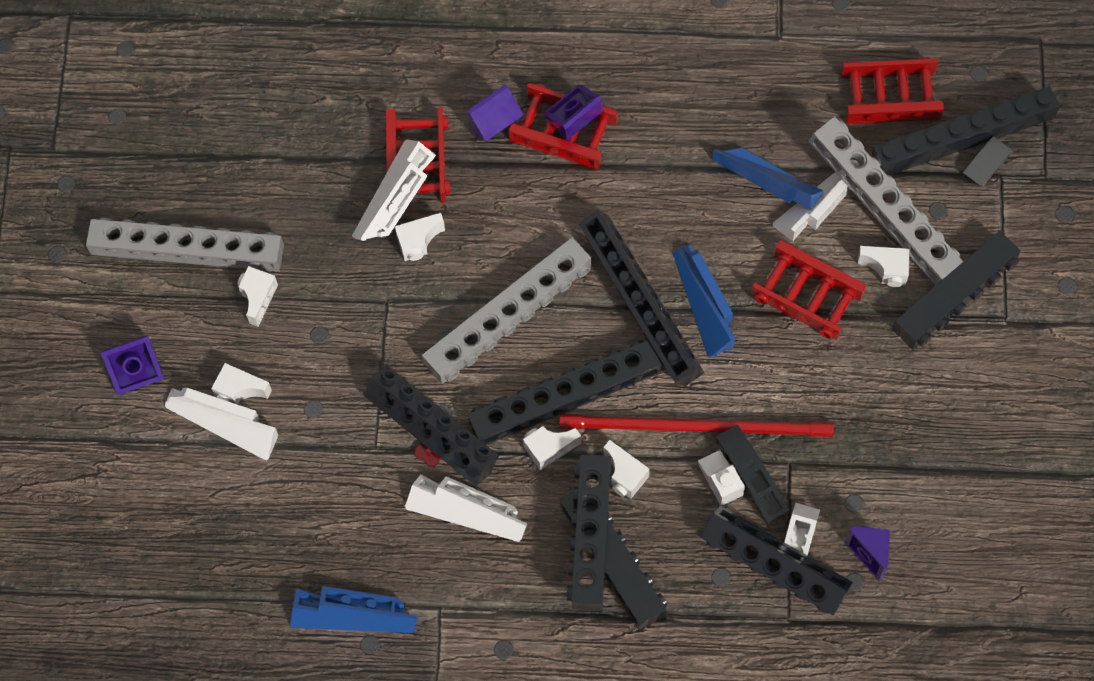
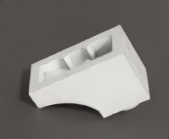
(417, 234)
(889, 263)
(259, 290)
(237, 385)
(548, 446)
(628, 471)
(721, 477)
(802, 527)

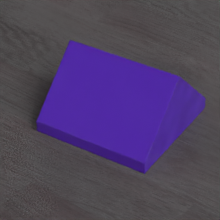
(574, 111)
(493, 114)
(132, 364)
(871, 548)

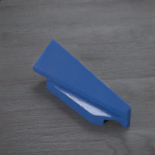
(768, 176)
(706, 301)
(350, 611)

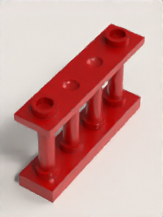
(892, 112)
(393, 146)
(561, 148)
(828, 277)

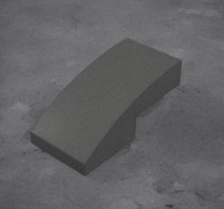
(987, 161)

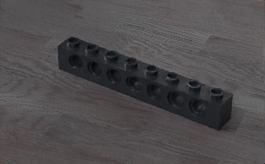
(641, 298)
(557, 404)

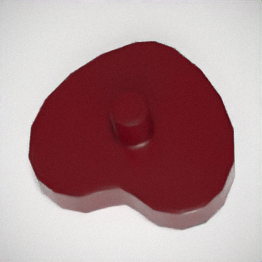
(425, 454)

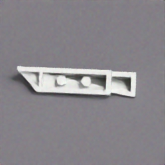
(395, 191)
(799, 217)
(225, 420)
(465, 506)

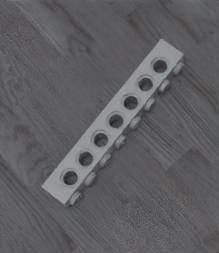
(885, 213)
(267, 259)
(511, 298)

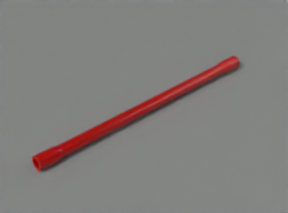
(813, 429)

